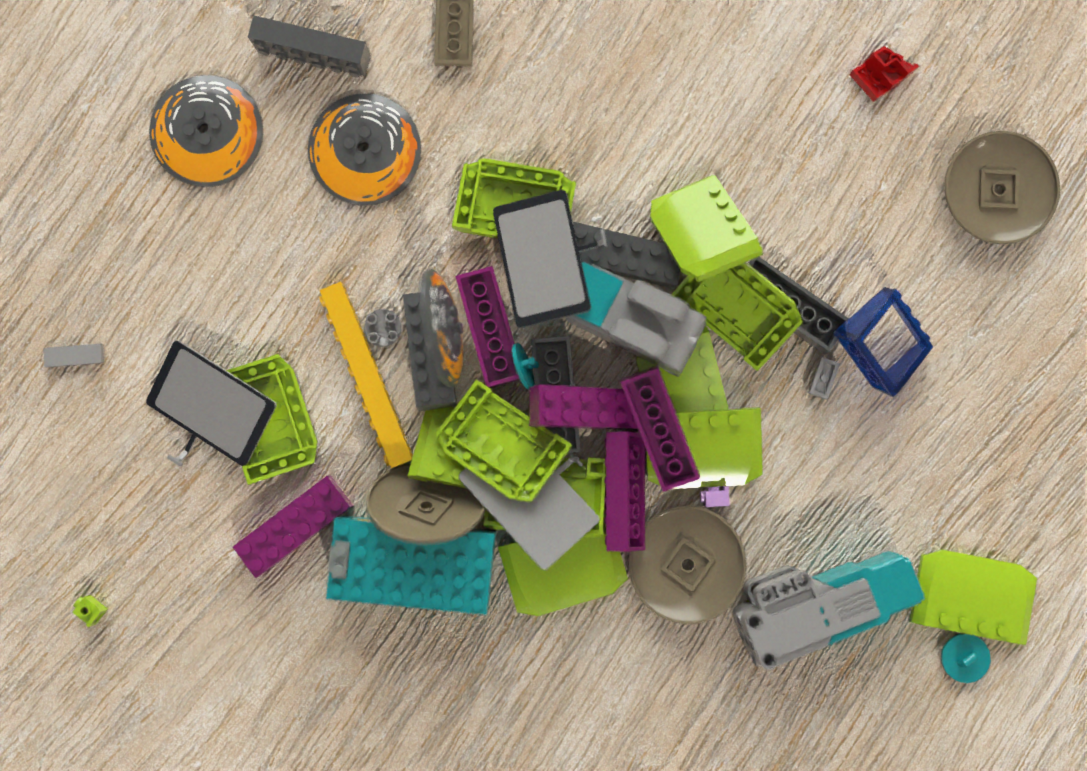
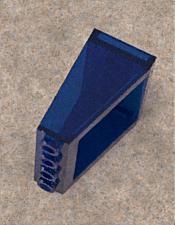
(858, 327)

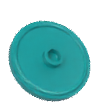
(524, 365)
(965, 658)

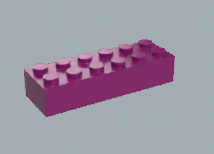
(488, 325)
(580, 408)
(660, 428)
(625, 492)
(292, 526)

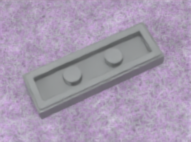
(73, 355)

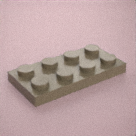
(454, 33)

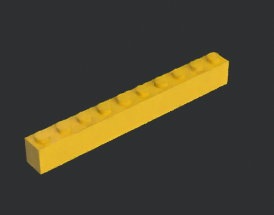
(367, 375)

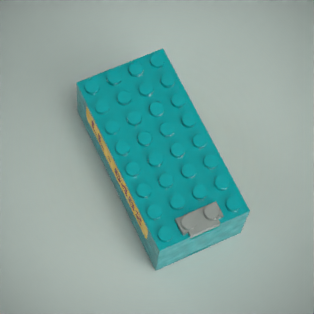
(393, 572)

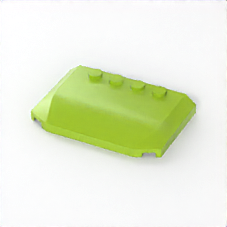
(499, 183)
(704, 229)
(743, 311)
(699, 383)
(289, 436)
(499, 445)
(723, 446)
(575, 578)
(975, 596)

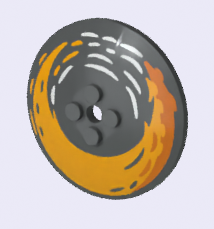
(227, 145)
(368, 175)
(441, 327)

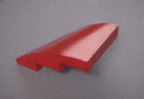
(882, 72)

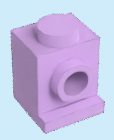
(715, 497)

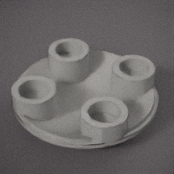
(382, 327)

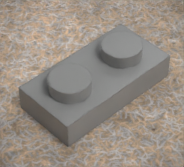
(823, 378)

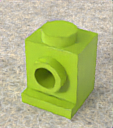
(95, 610)

